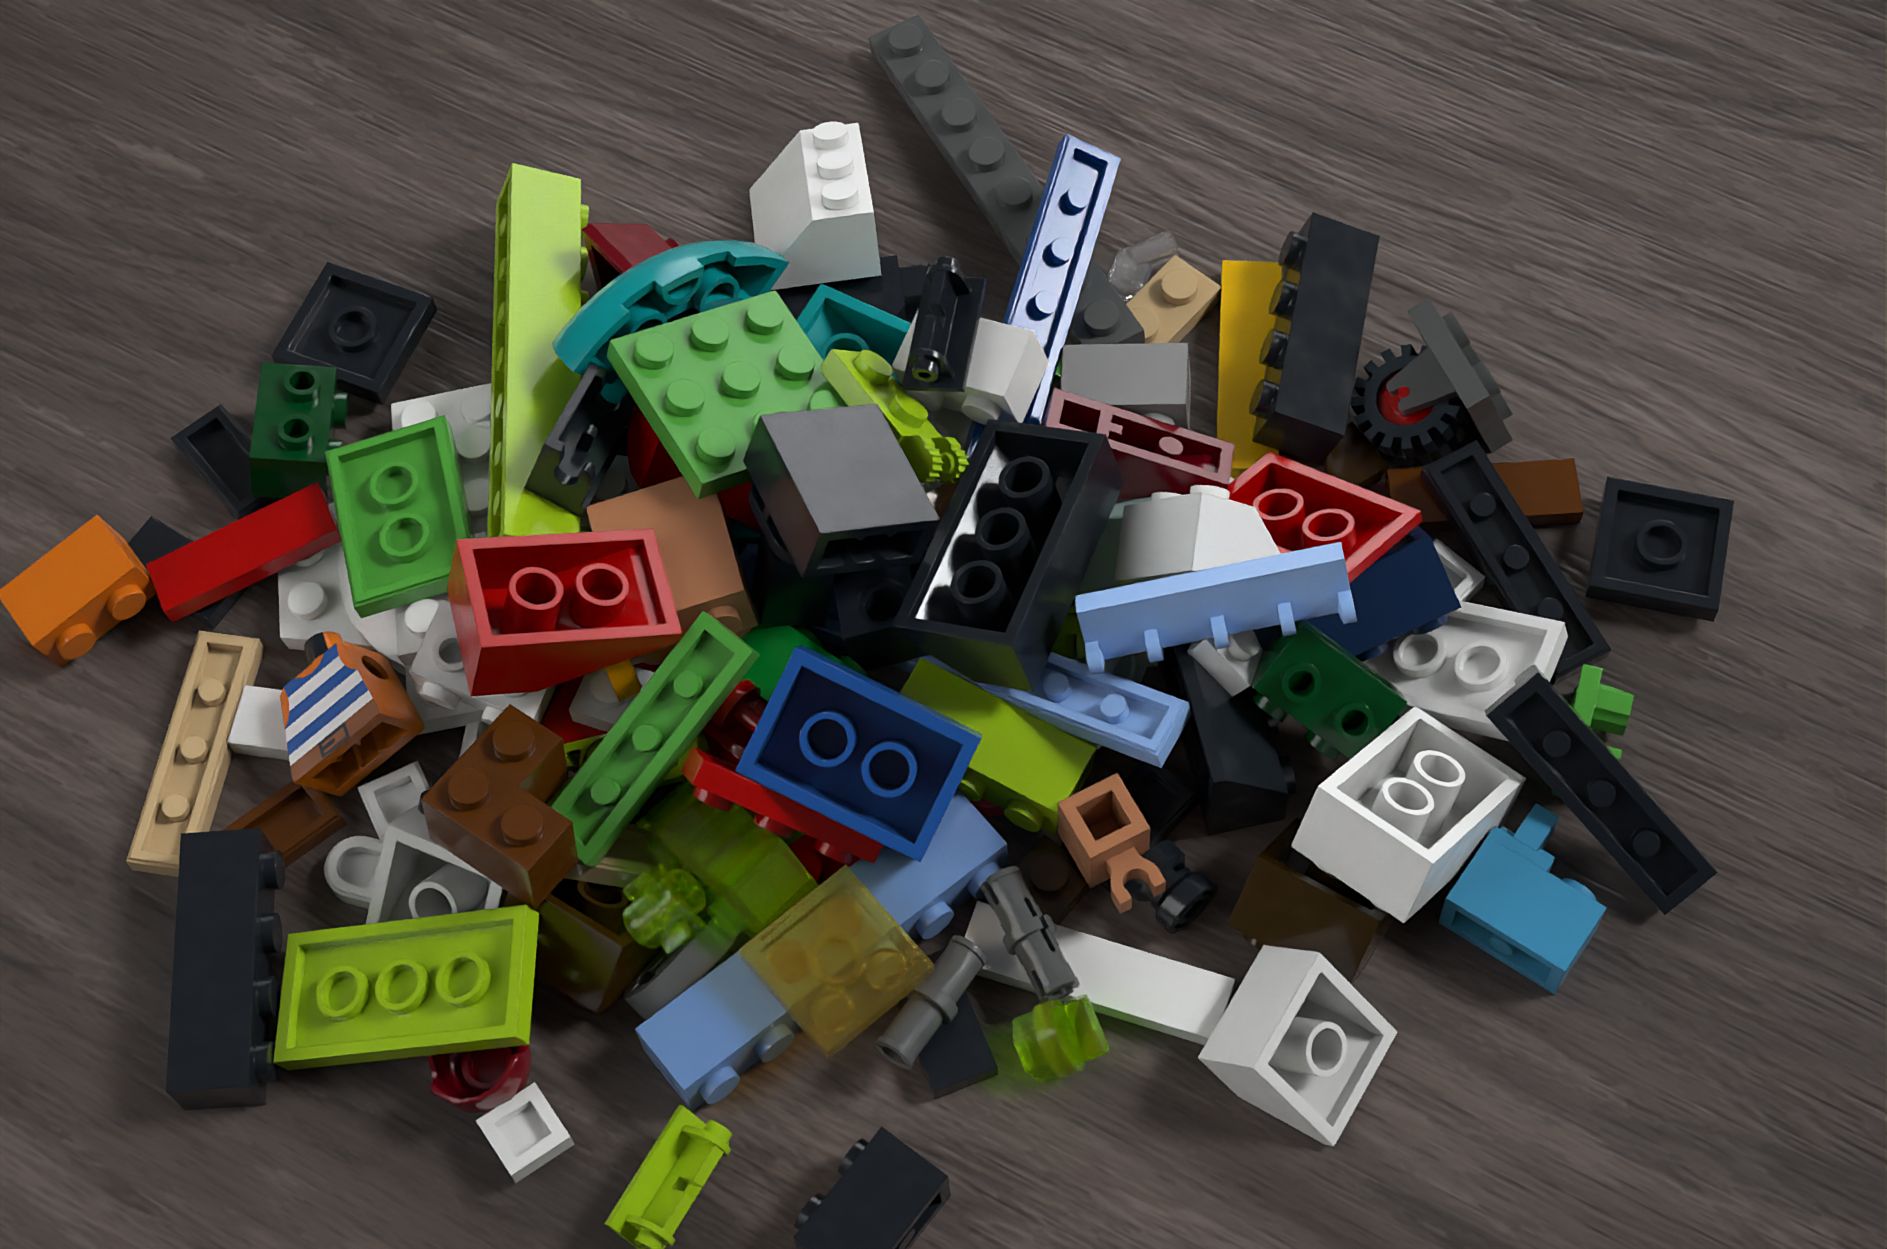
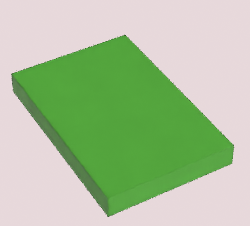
(399, 513)

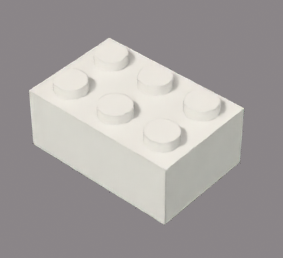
(1407, 813)

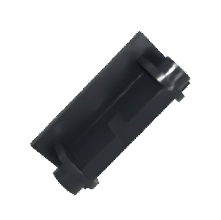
(944, 329)

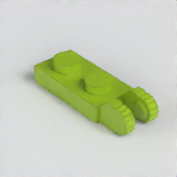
(867, 380)

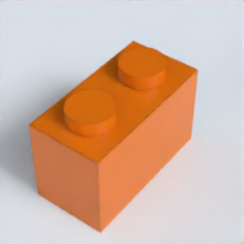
(78, 592)

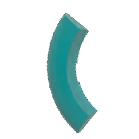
(662, 286)

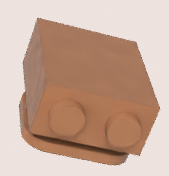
(695, 553)

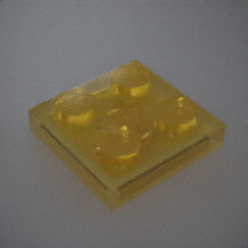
(837, 961)

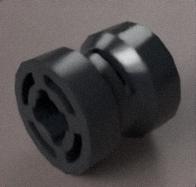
(1185, 892)

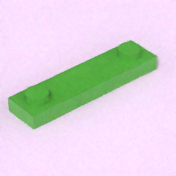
(653, 735)

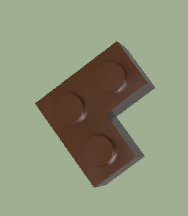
(496, 811)

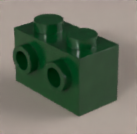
(294, 428)
(1325, 691)

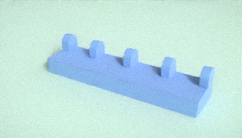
(1214, 604)

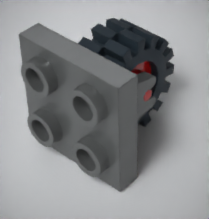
(1423, 398)

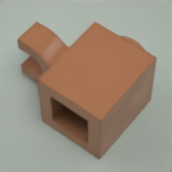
(1109, 839)

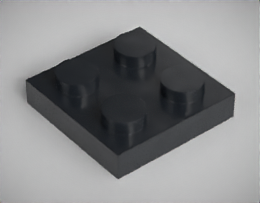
(359, 328)
(1660, 549)

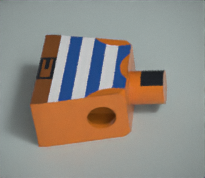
(344, 715)

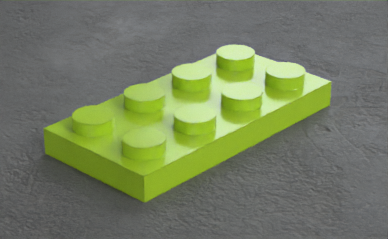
(407, 988)

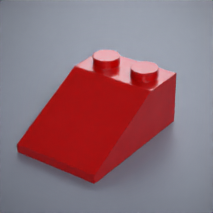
(1316, 509)
(557, 606)

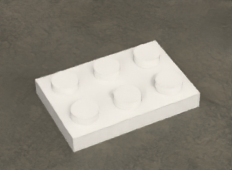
(1469, 663)

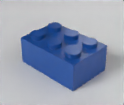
(859, 752)

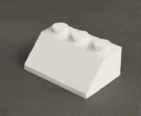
(818, 208)

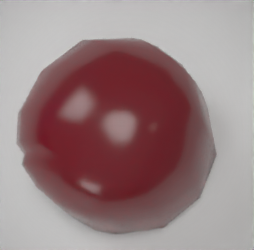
(480, 1078)

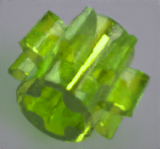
(664, 908)

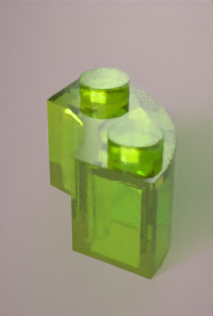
(741, 866)

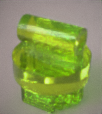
(1058, 1038)

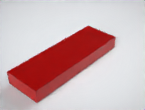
(244, 552)

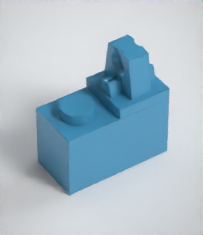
(1518, 908)

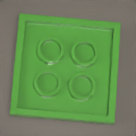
(714, 376)

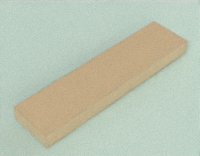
(194, 750)

